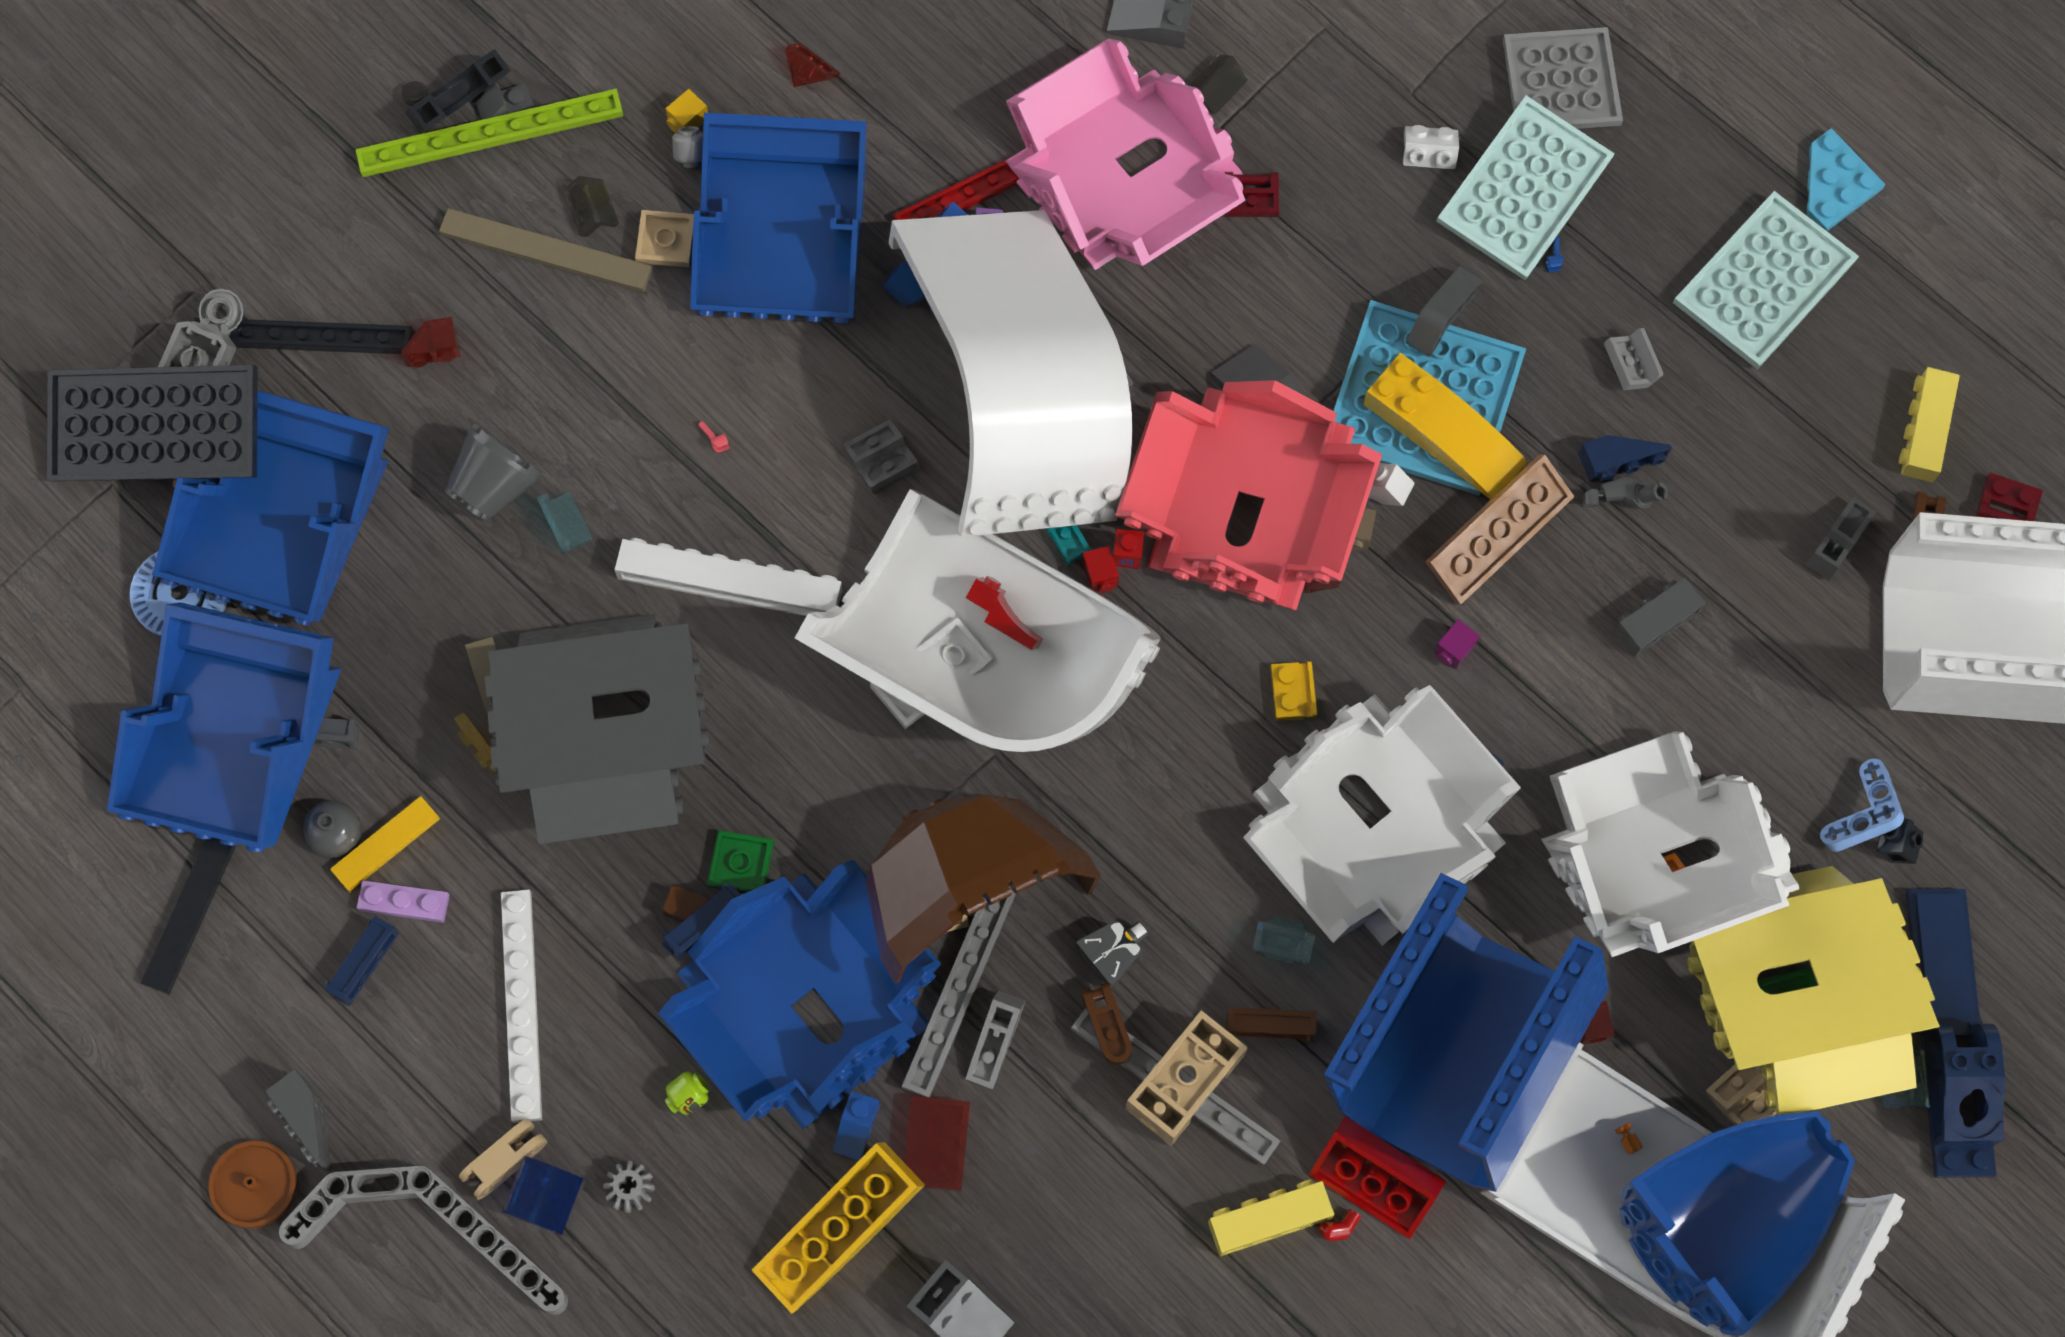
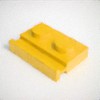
(1293, 691)

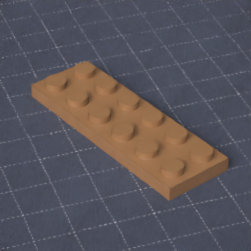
(1499, 529)

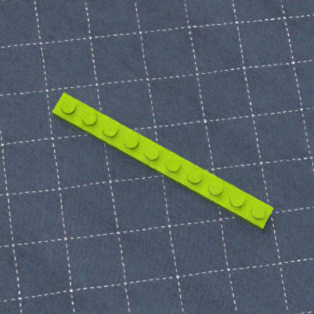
(489, 132)

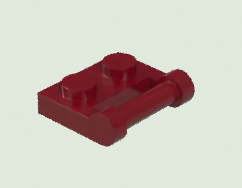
(1258, 201)
(2008, 495)

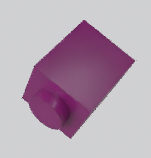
(1456, 644)

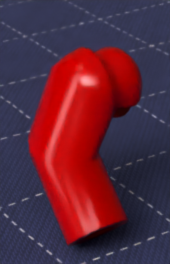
(1339, 1230)

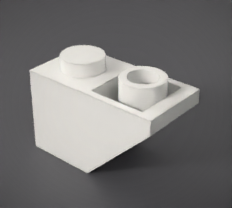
(1391, 485)

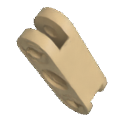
(503, 1158)

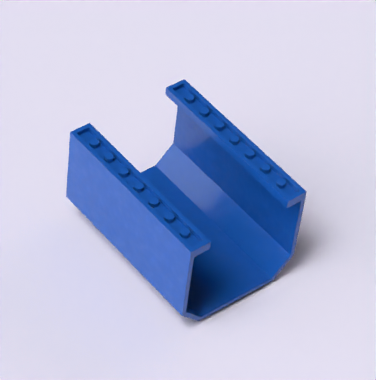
(1463, 1042)

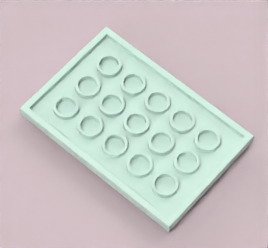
(1525, 187)
(1765, 279)

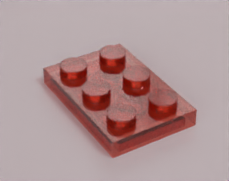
(937, 1141)

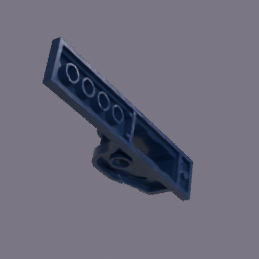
(1944, 946)

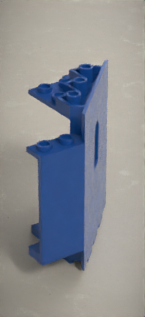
(765, 958)

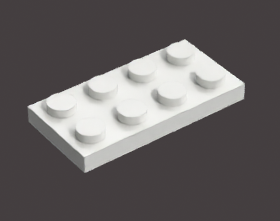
(952, 636)

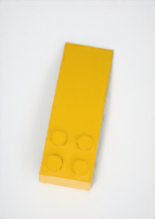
(1444, 426)
(838, 1226)

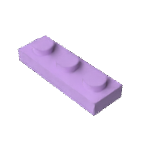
(403, 901)

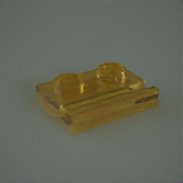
(470, 736)

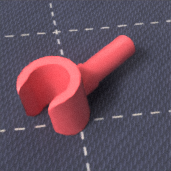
(719, 442)

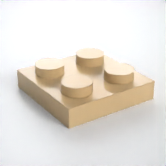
(665, 238)

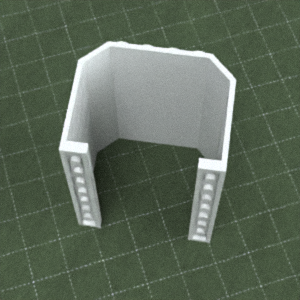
(1976, 618)

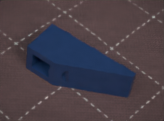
(1614, 455)

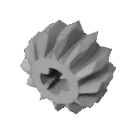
(636, 1194)

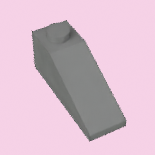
(995, 1039)

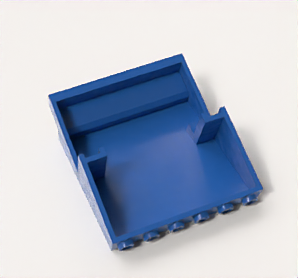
(779, 217)
(288, 530)
(223, 727)

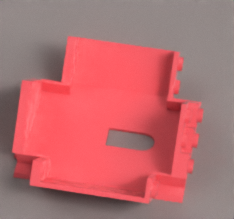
(1256, 443)

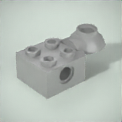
(209, 340)

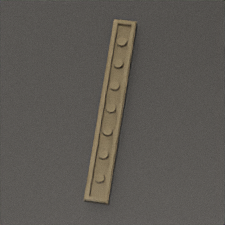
(546, 250)

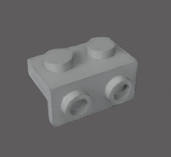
(1634, 360)

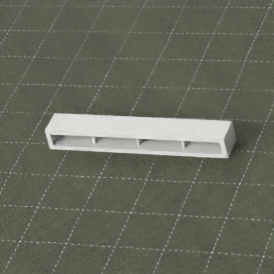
(725, 578)

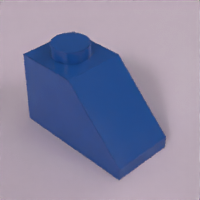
(856, 1125)

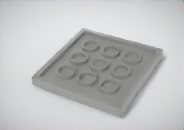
(1566, 74)

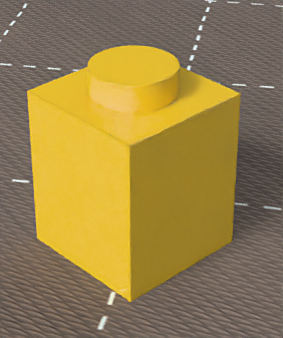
(686, 111)

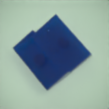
(543, 1195)

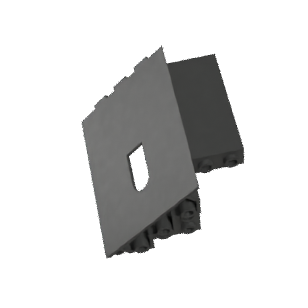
(605, 771)

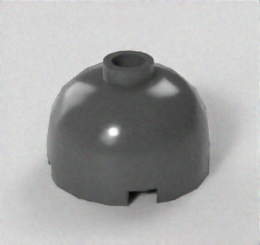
(332, 829)

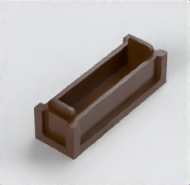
(1271, 1023)

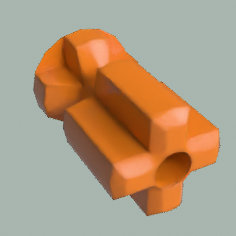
(1630, 1140)

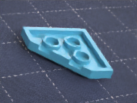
(1837, 181)

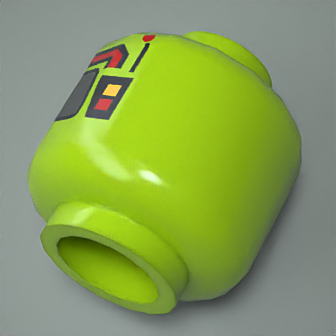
(687, 1093)

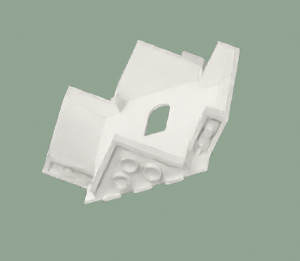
(1440, 803)
(1646, 803)

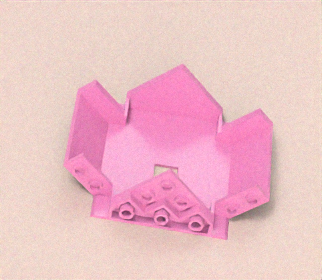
(1090, 117)

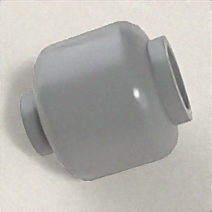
(688, 146)

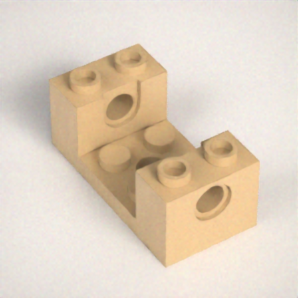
(1167, 1102)

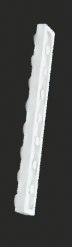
(521, 1006)

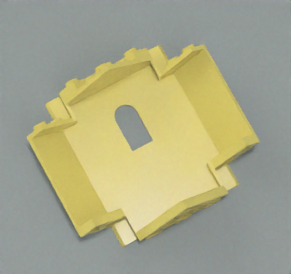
(1830, 1039)

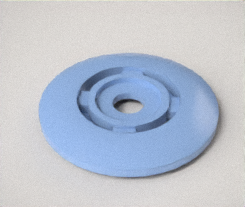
(150, 611)

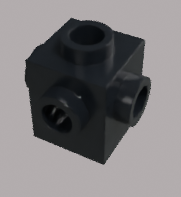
(1902, 843)

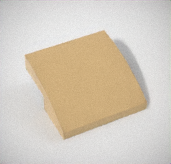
(1741, 1095)

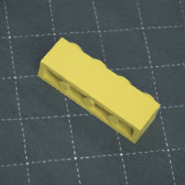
(1929, 424)
(1270, 1218)

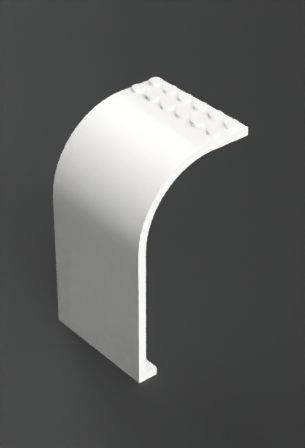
(1034, 369)
(1572, 1182)

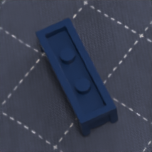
(686, 934)
(362, 960)

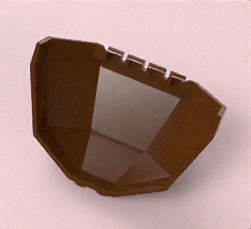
(955, 857)

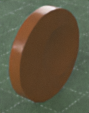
(253, 1184)

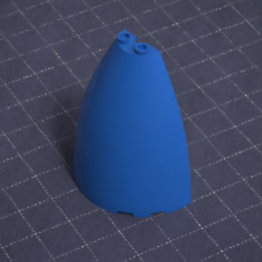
(1738, 1215)

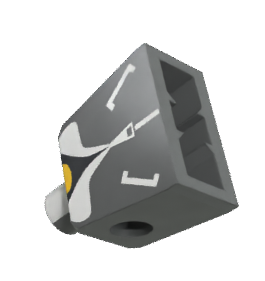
(1112, 950)

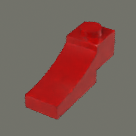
(989, 596)

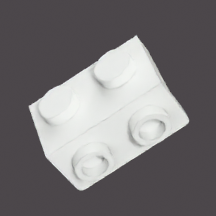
(1430, 147)

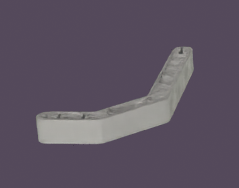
(430, 1194)

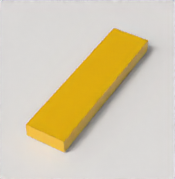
(385, 844)

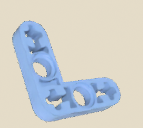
(1878, 810)

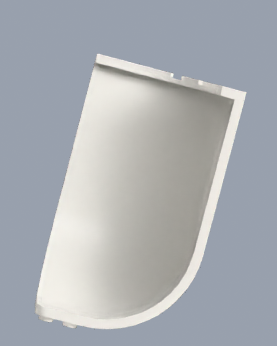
(1023, 697)

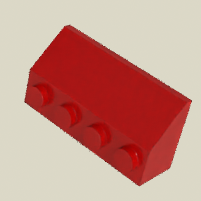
(1377, 1177)

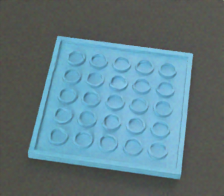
(1466, 362)

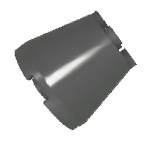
(489, 474)

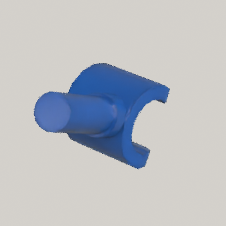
(1554, 262)

